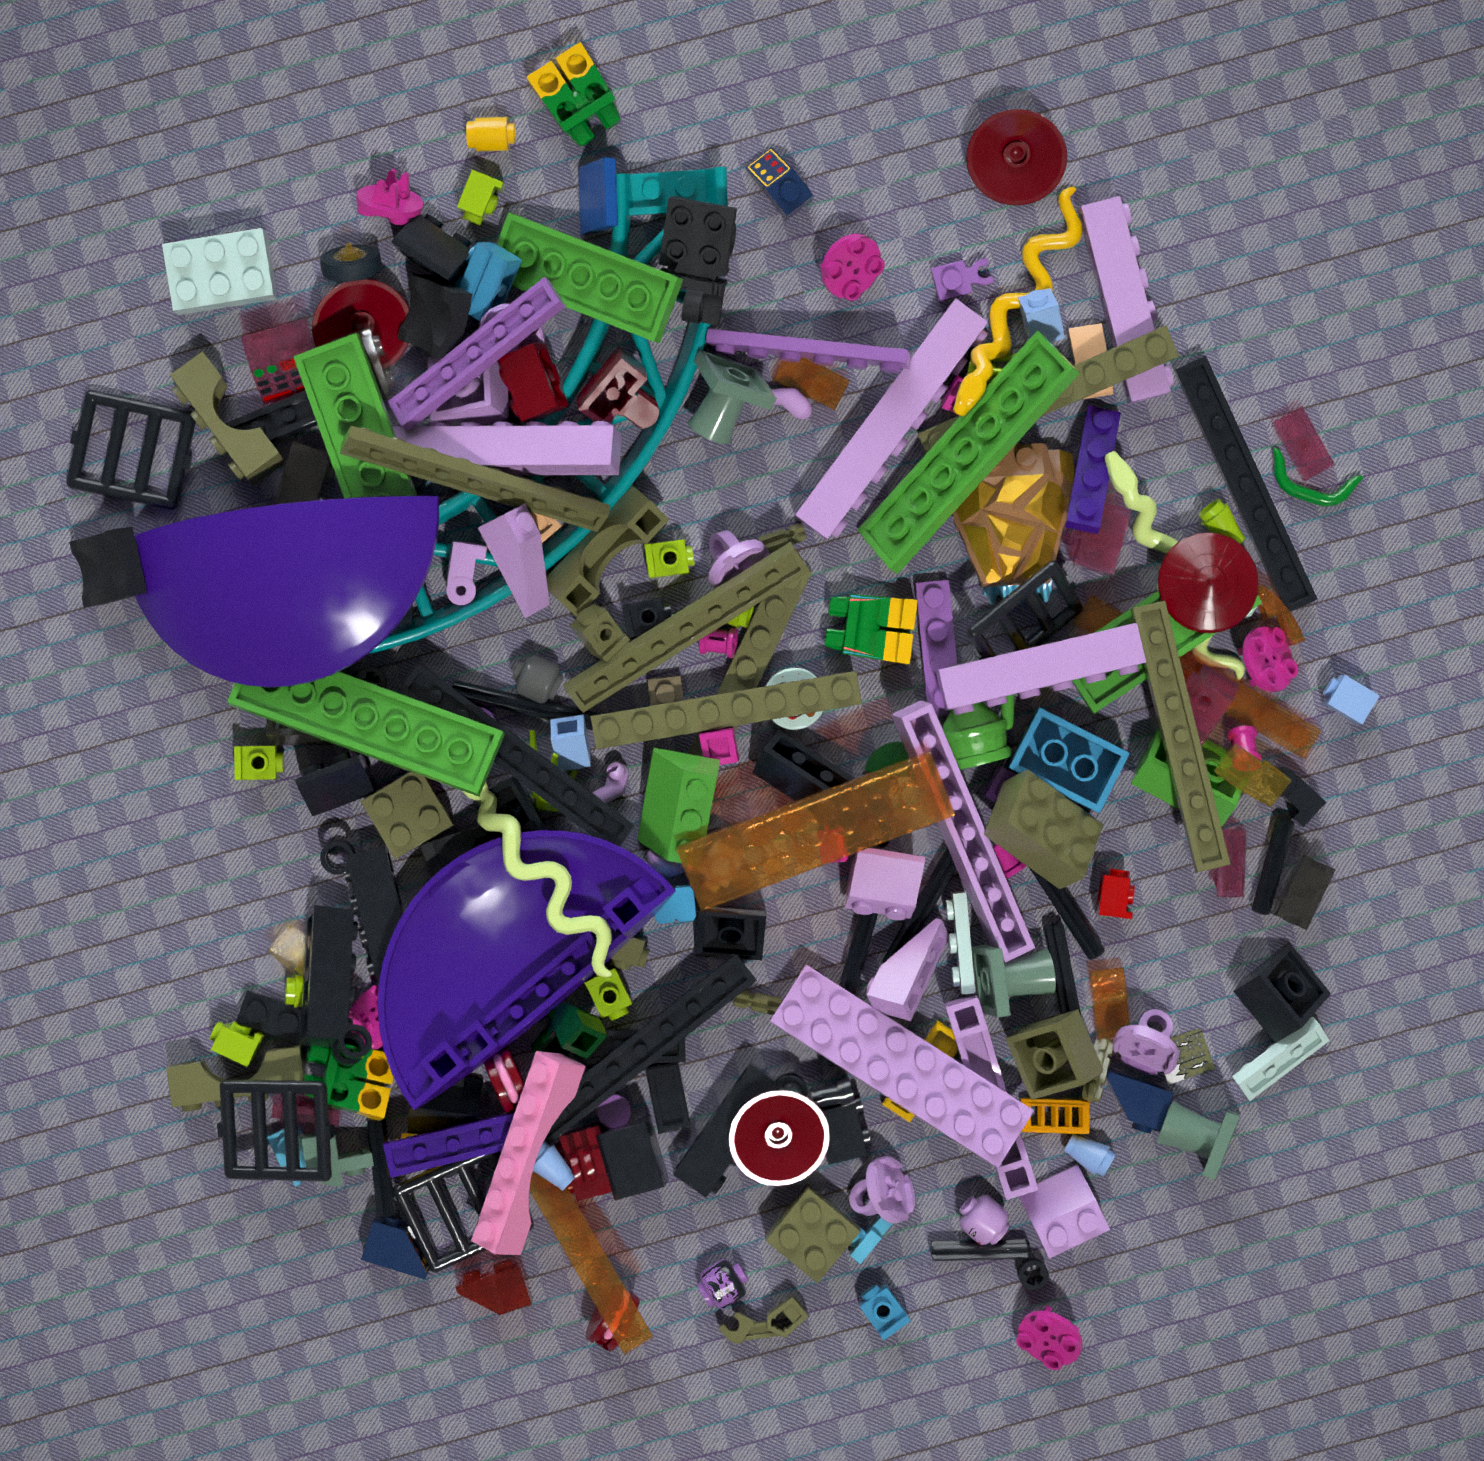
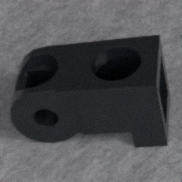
(1301, 798)

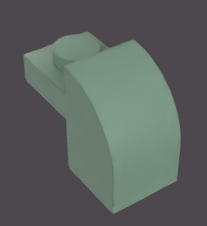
(349, 1162)

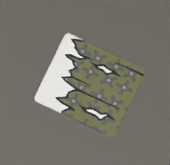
(1193, 1056)

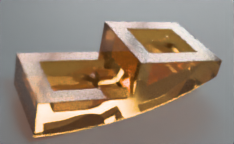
(812, 381)
(1273, 606)
(1109, 1001)

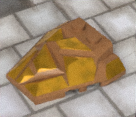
(1017, 514)

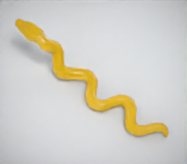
(975, 383)

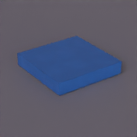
(598, 196)

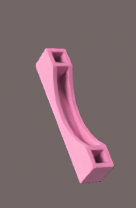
(546, 1093)

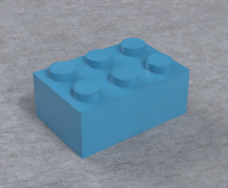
(1068, 759)

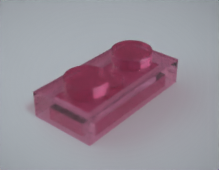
(1302, 443)
(1231, 878)
(305, 1112)

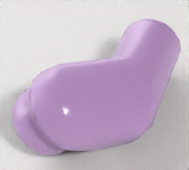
(793, 401)
(615, 782)
(663, 866)

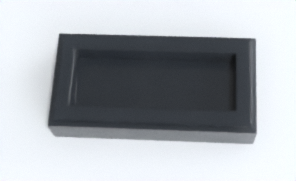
(668, 1097)

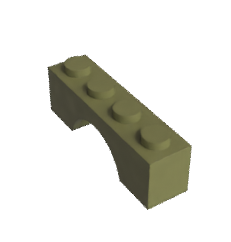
(250, 450)
(578, 575)
(196, 1083)

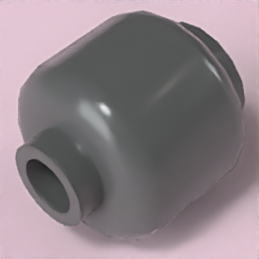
(537, 678)

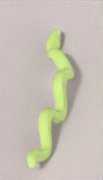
(1126, 484)
(511, 845)

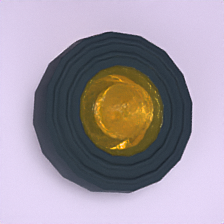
(350, 263)

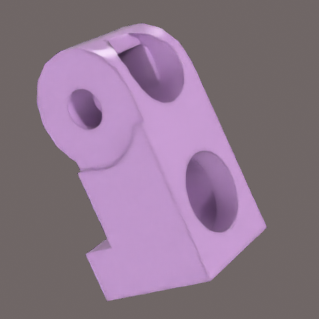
(460, 572)

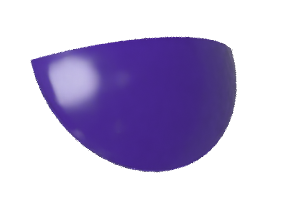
(287, 585)
(482, 962)

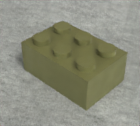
(1043, 829)

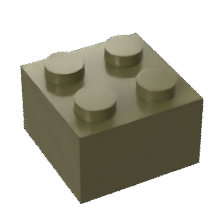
(407, 813)
(1054, 1054)
(812, 1233)

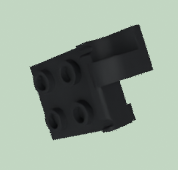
(698, 249)

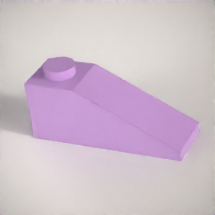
(519, 555)
(906, 974)

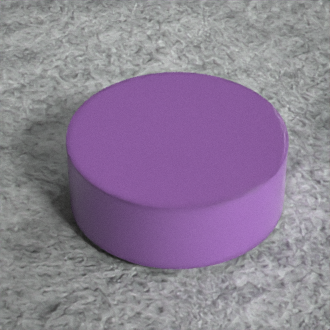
(614, 1111)

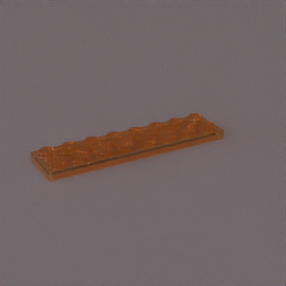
(816, 830)

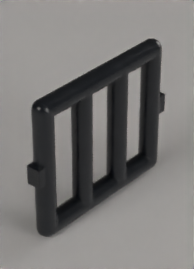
(106, 486)
(1027, 591)
(261, 1170)
(414, 1224)

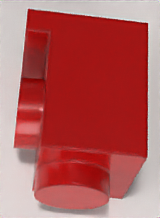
(1115, 894)

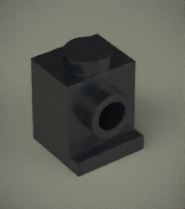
(634, 611)

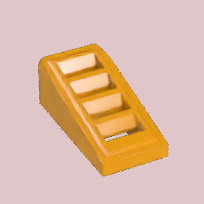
(1082, 1127)

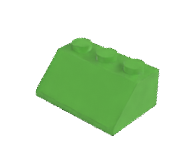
(1155, 776)
(677, 801)

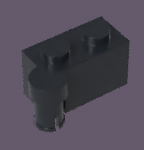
(841, 1111)

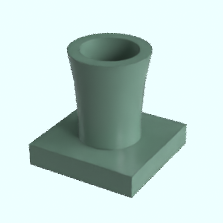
(730, 388)
(1020, 976)
(1199, 1135)

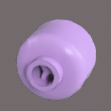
(984, 1219)

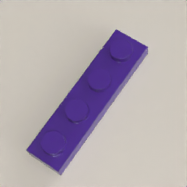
(1091, 472)
(447, 1145)

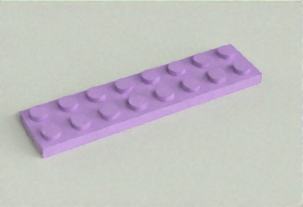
(902, 1066)

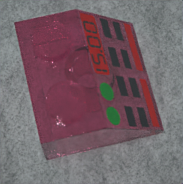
(272, 359)

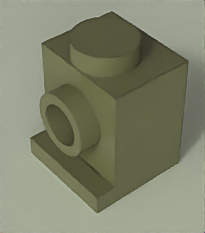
(599, 632)
(632, 954)

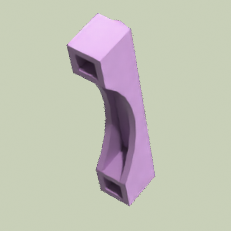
(979, 1056)

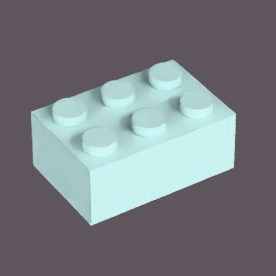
(219, 271)

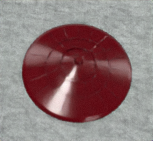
(1016, 157)
(360, 306)
(1208, 582)
(779, 1138)

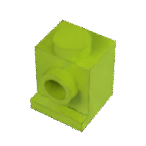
(479, 197)
(658, 568)
(244, 765)
(598, 985)
(236, 1042)

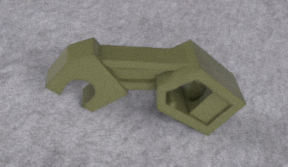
(763, 1329)

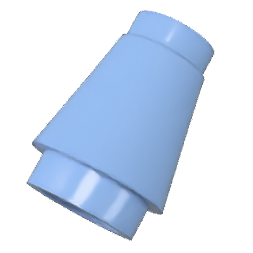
(1090, 1154)
(552, 1167)

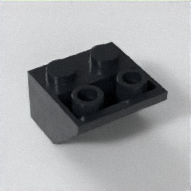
(336, 784)

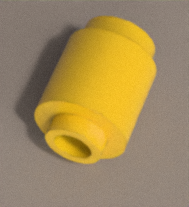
(490, 134)

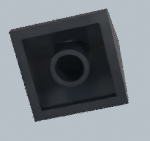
(516, 801)
(730, 931)
(448, 1109)
(632, 1158)

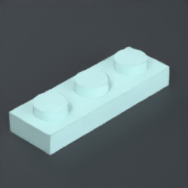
(961, 942)
(1280, 1059)

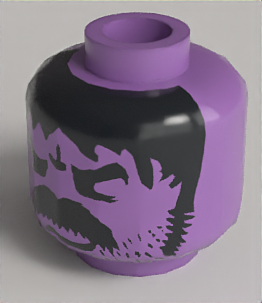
(722, 1284)

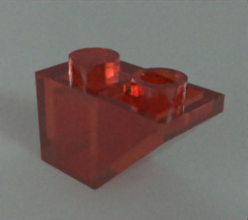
(499, 1289)

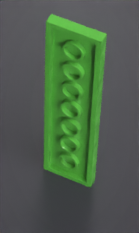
(968, 452)
(381, 727)

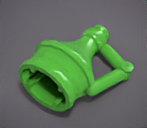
(979, 734)

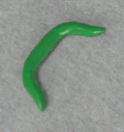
(1308, 494)

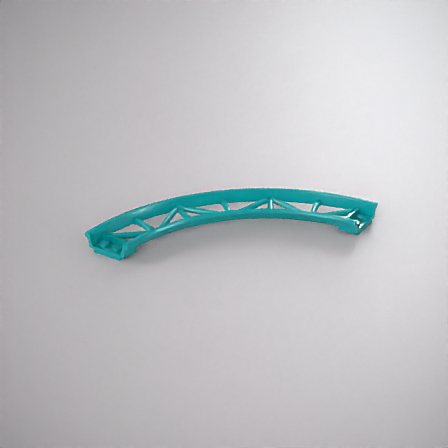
(635, 196)

